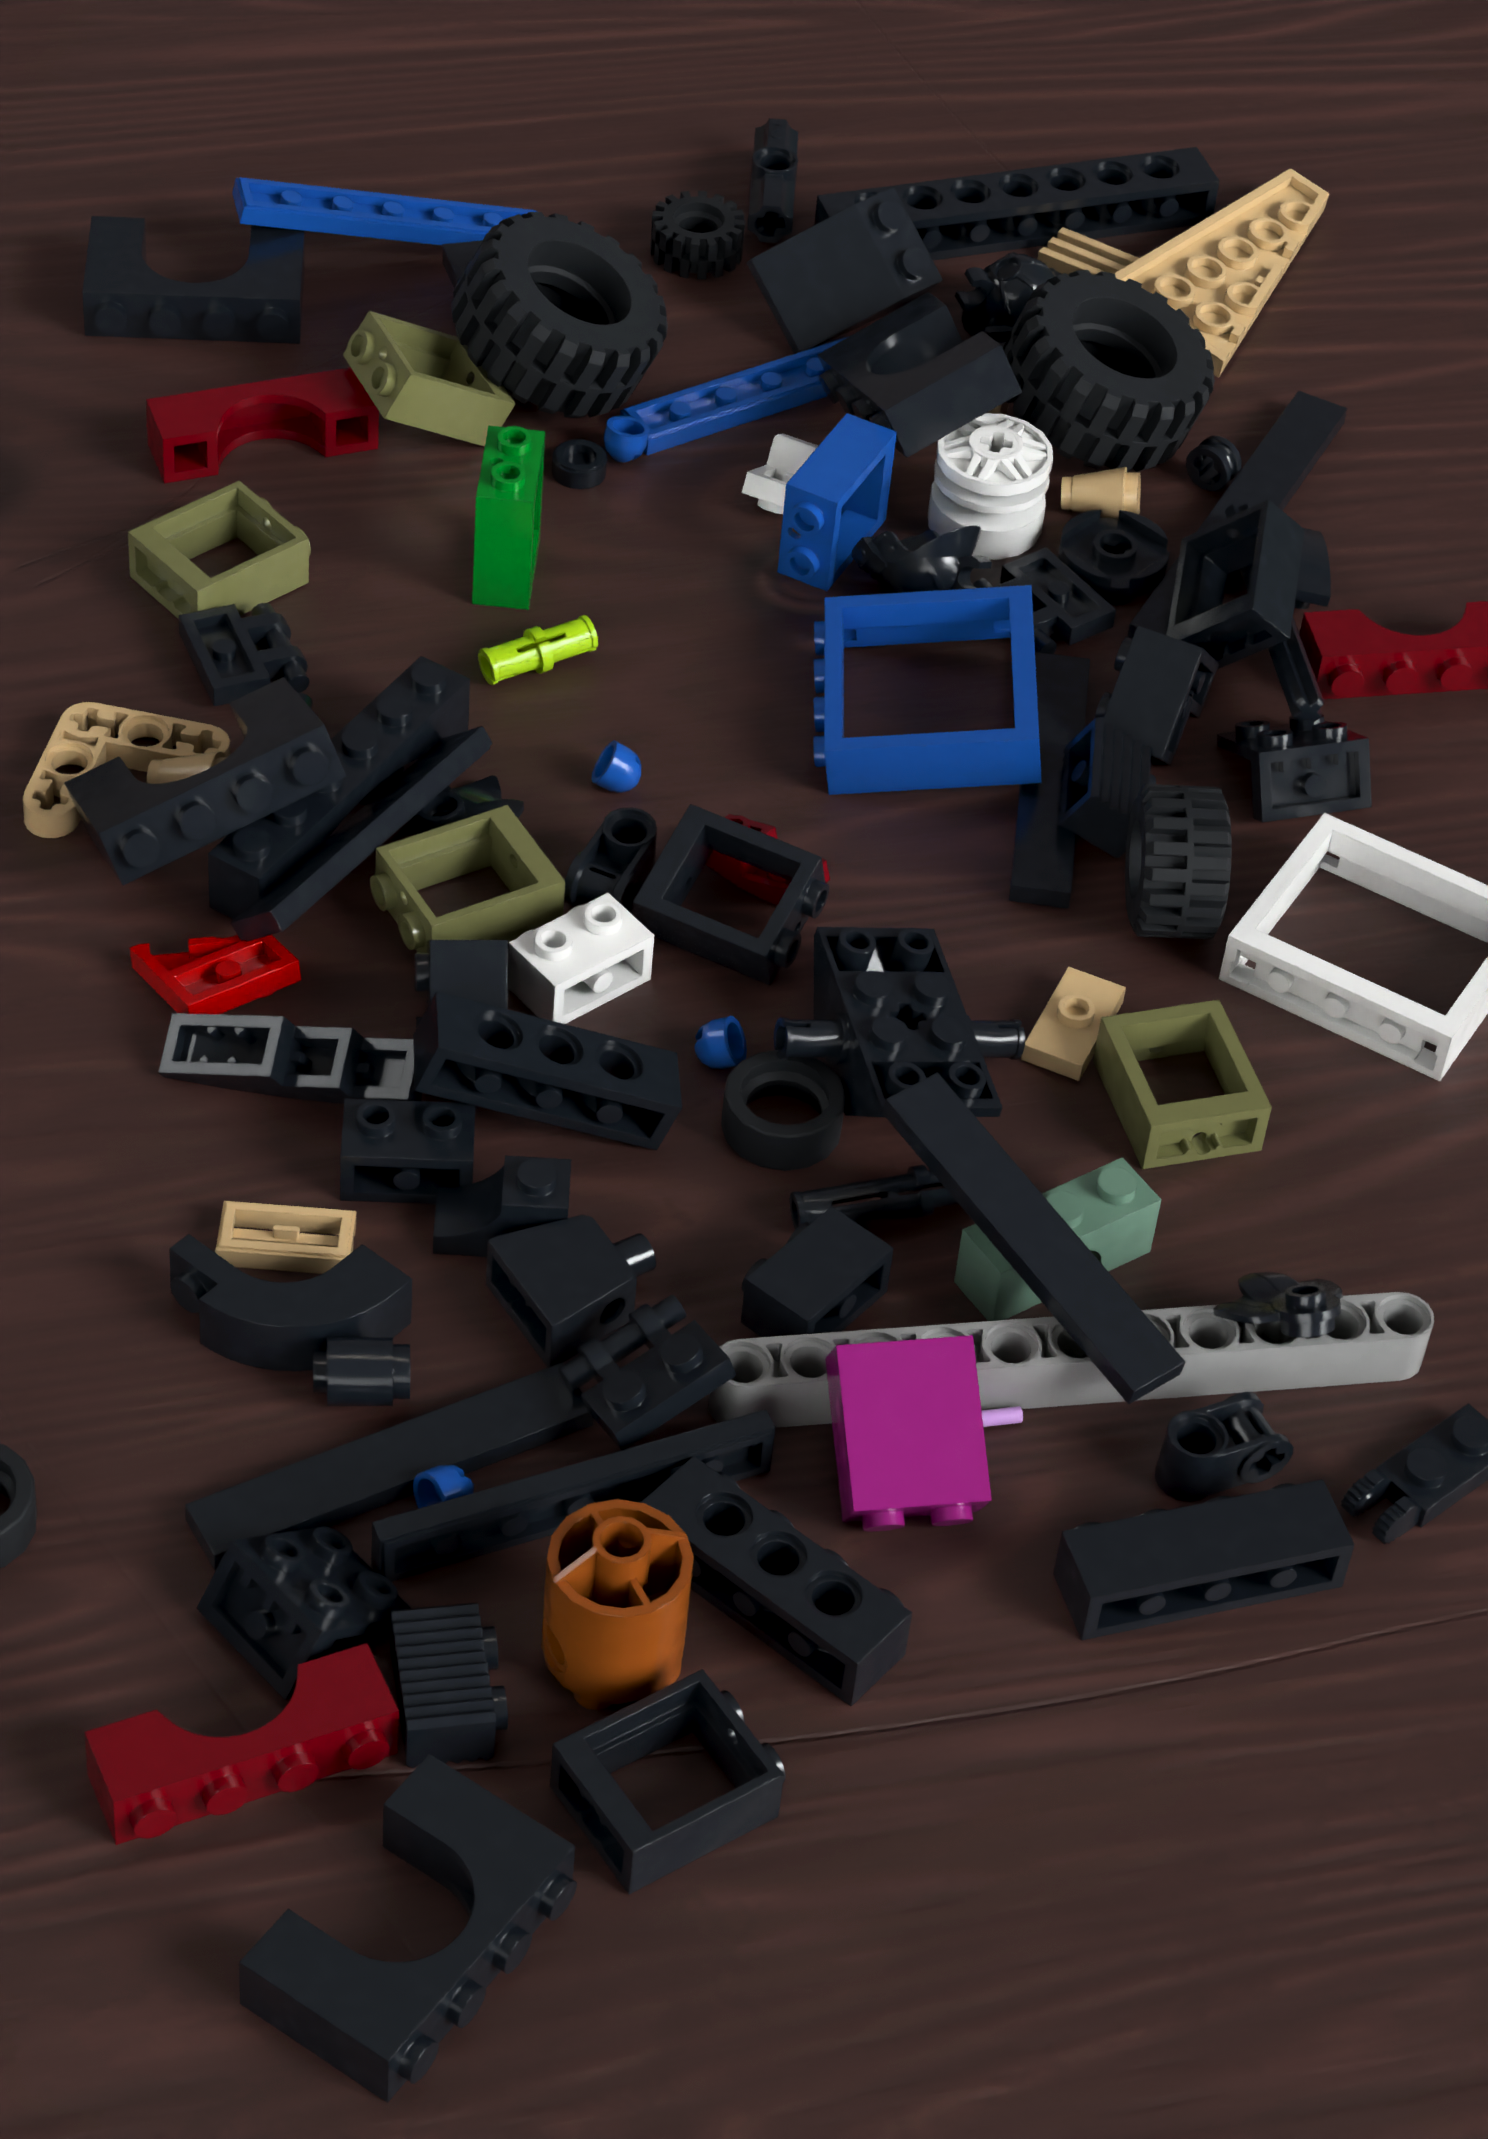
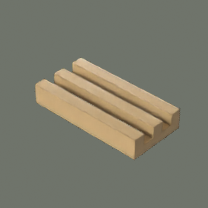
(1077, 252)
(284, 1246)

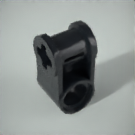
(614, 859)
(1217, 1449)

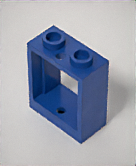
(836, 501)

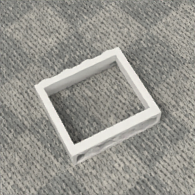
(1338, 997)

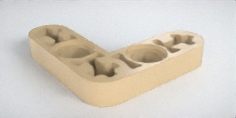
(76, 745)

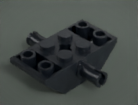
(893, 1019)

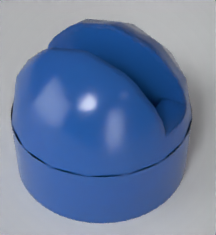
(625, 438)
(617, 768)
(721, 1043)
(440, 1485)

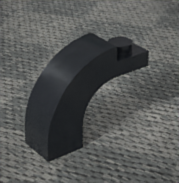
(285, 1322)

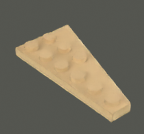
(1232, 260)

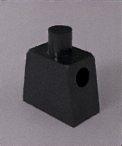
(566, 1282)

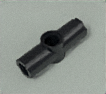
(773, 181)

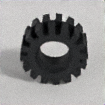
(697, 234)

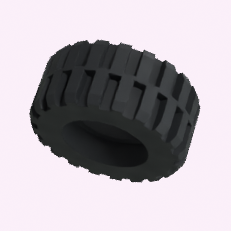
(559, 315)
(1108, 370)

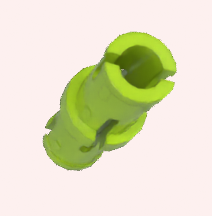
(538, 649)

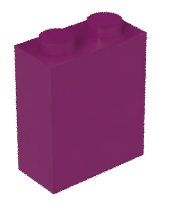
(908, 1431)

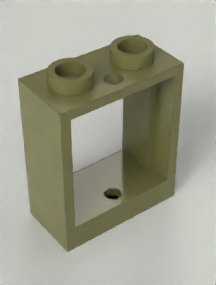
(425, 379)
(165, 545)
(458, 849)
(1166, 1132)

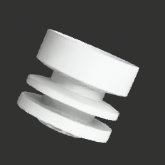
(992, 478)

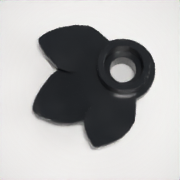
(463, 803)
(1301, 1307)

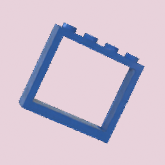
(926, 758)

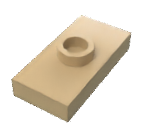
(1070, 1023)

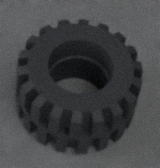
(1178, 861)

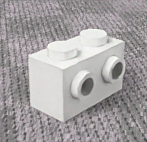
(580, 960)

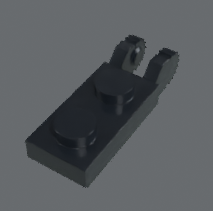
(1425, 1475)

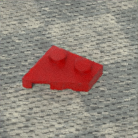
(217, 972)

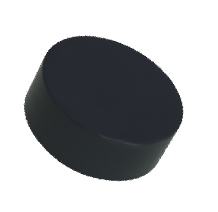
(579, 464)

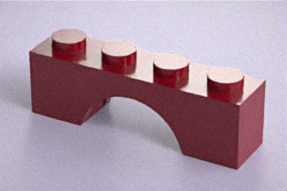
(200, 428)
(1365, 660)
(164, 1776)

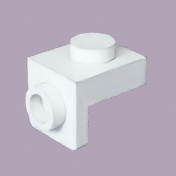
(770, 480)

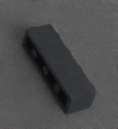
(1202, 1558)

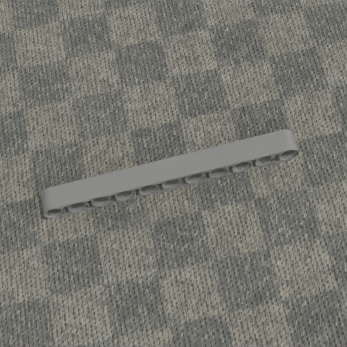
(1042, 1366)

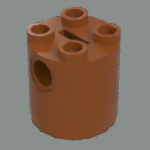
(616, 1602)

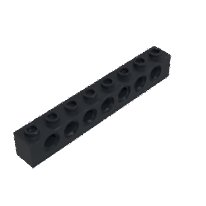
(1034, 203)

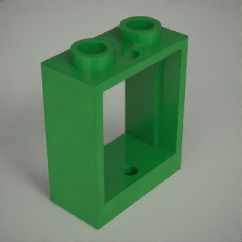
(508, 517)

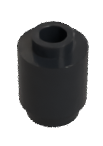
(362, 1371)

